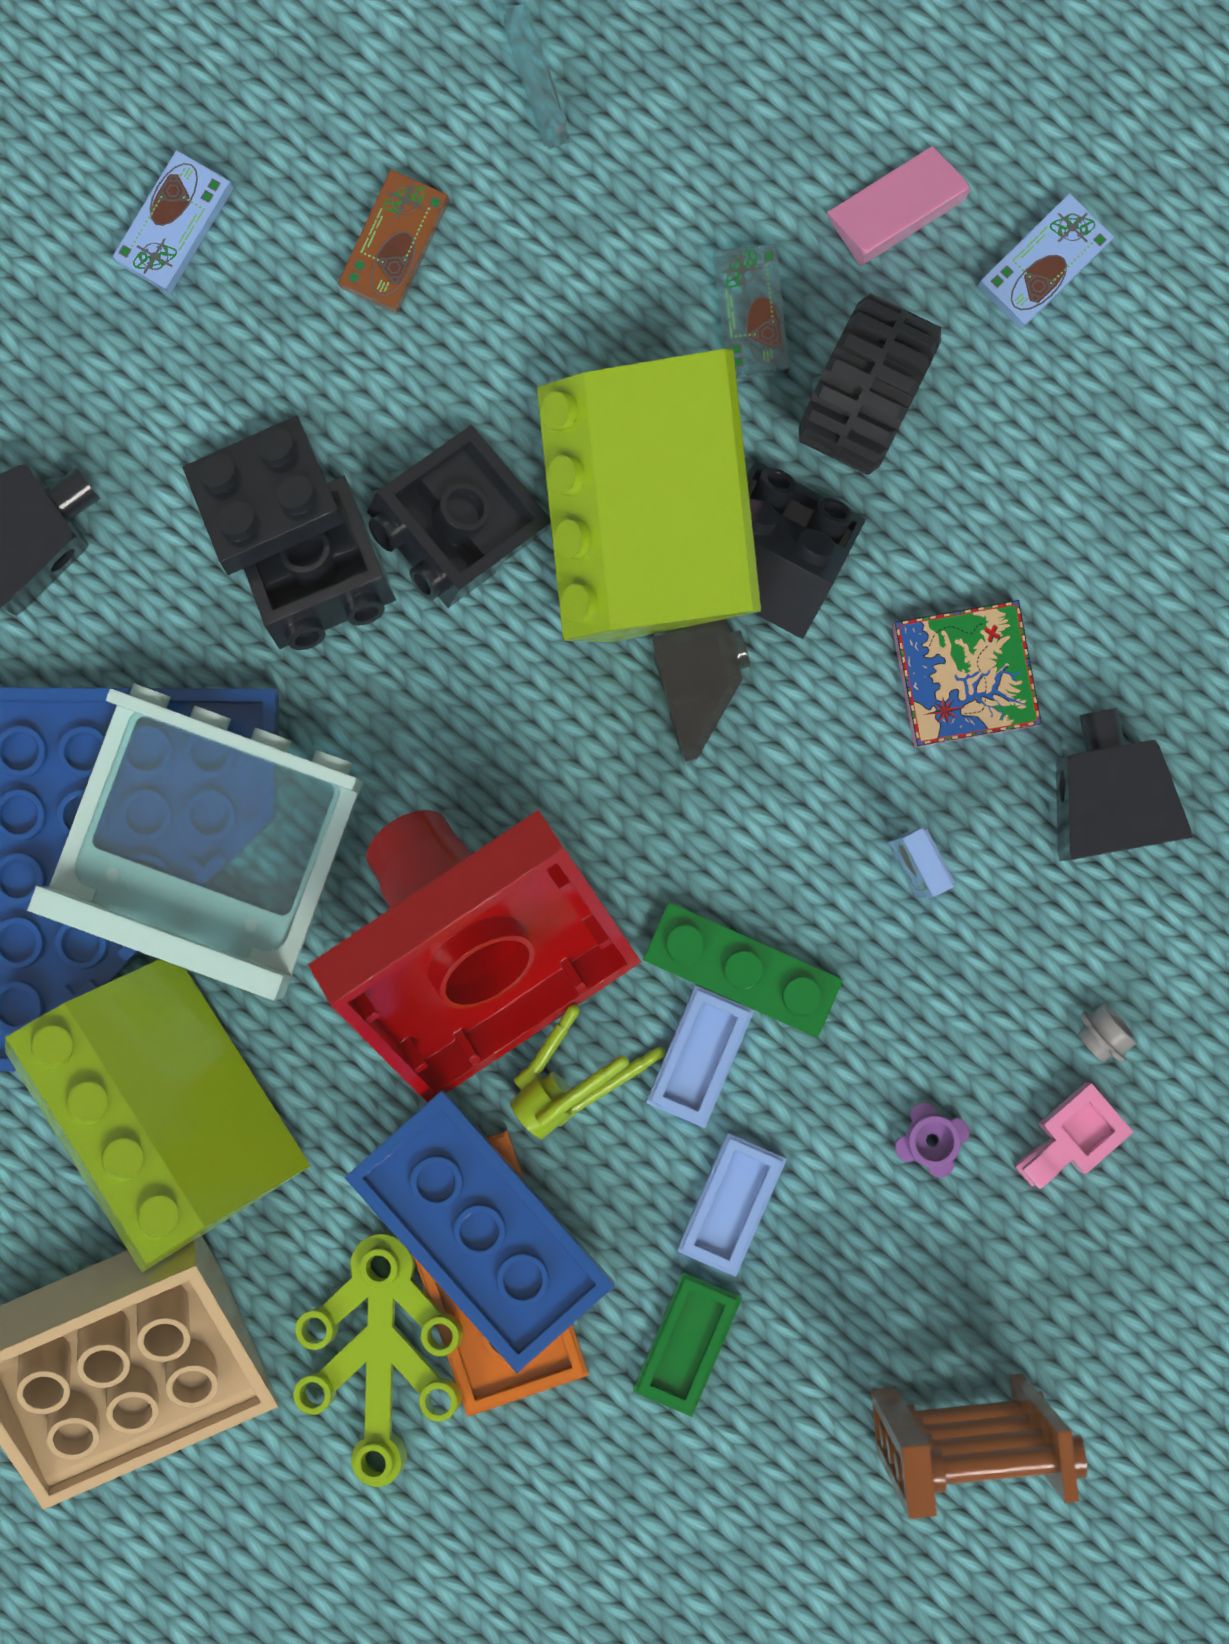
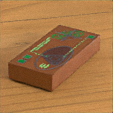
(393, 241)

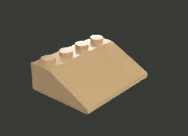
(123, 1370)

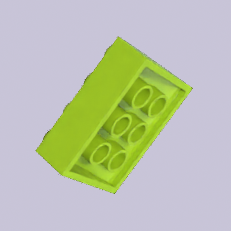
(648, 497)
(155, 1108)

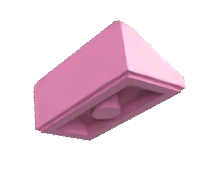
(898, 205)

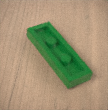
(743, 969)

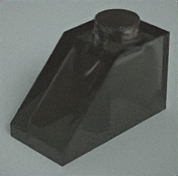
(698, 679)

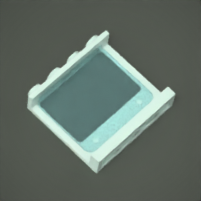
(201, 844)

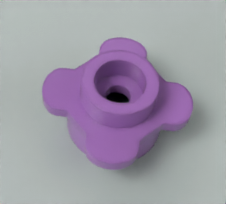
(937, 1157)

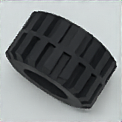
(869, 383)

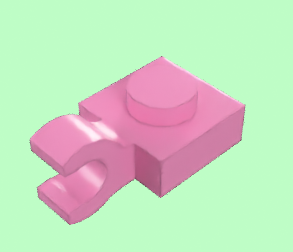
(1079, 1132)

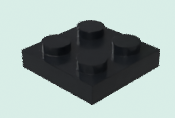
(262, 495)

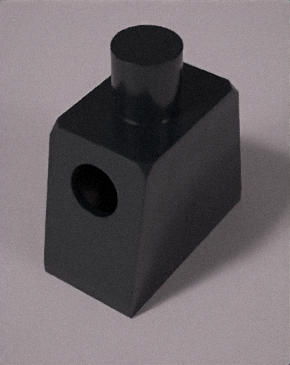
(38, 531)
(1115, 794)

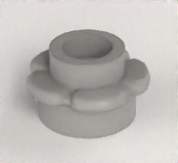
(1106, 1034)

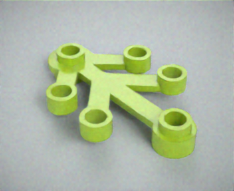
(380, 1347)

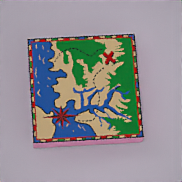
(966, 673)

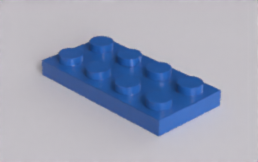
(480, 1231)

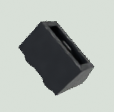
(797, 546)

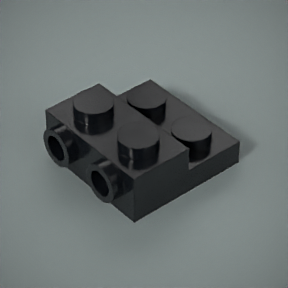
(456, 517)
(322, 580)

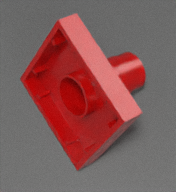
(470, 948)

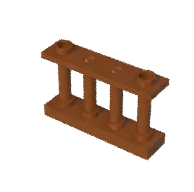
(973, 1445)

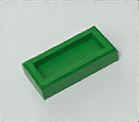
(687, 1343)

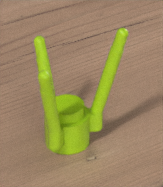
(550, 1101)

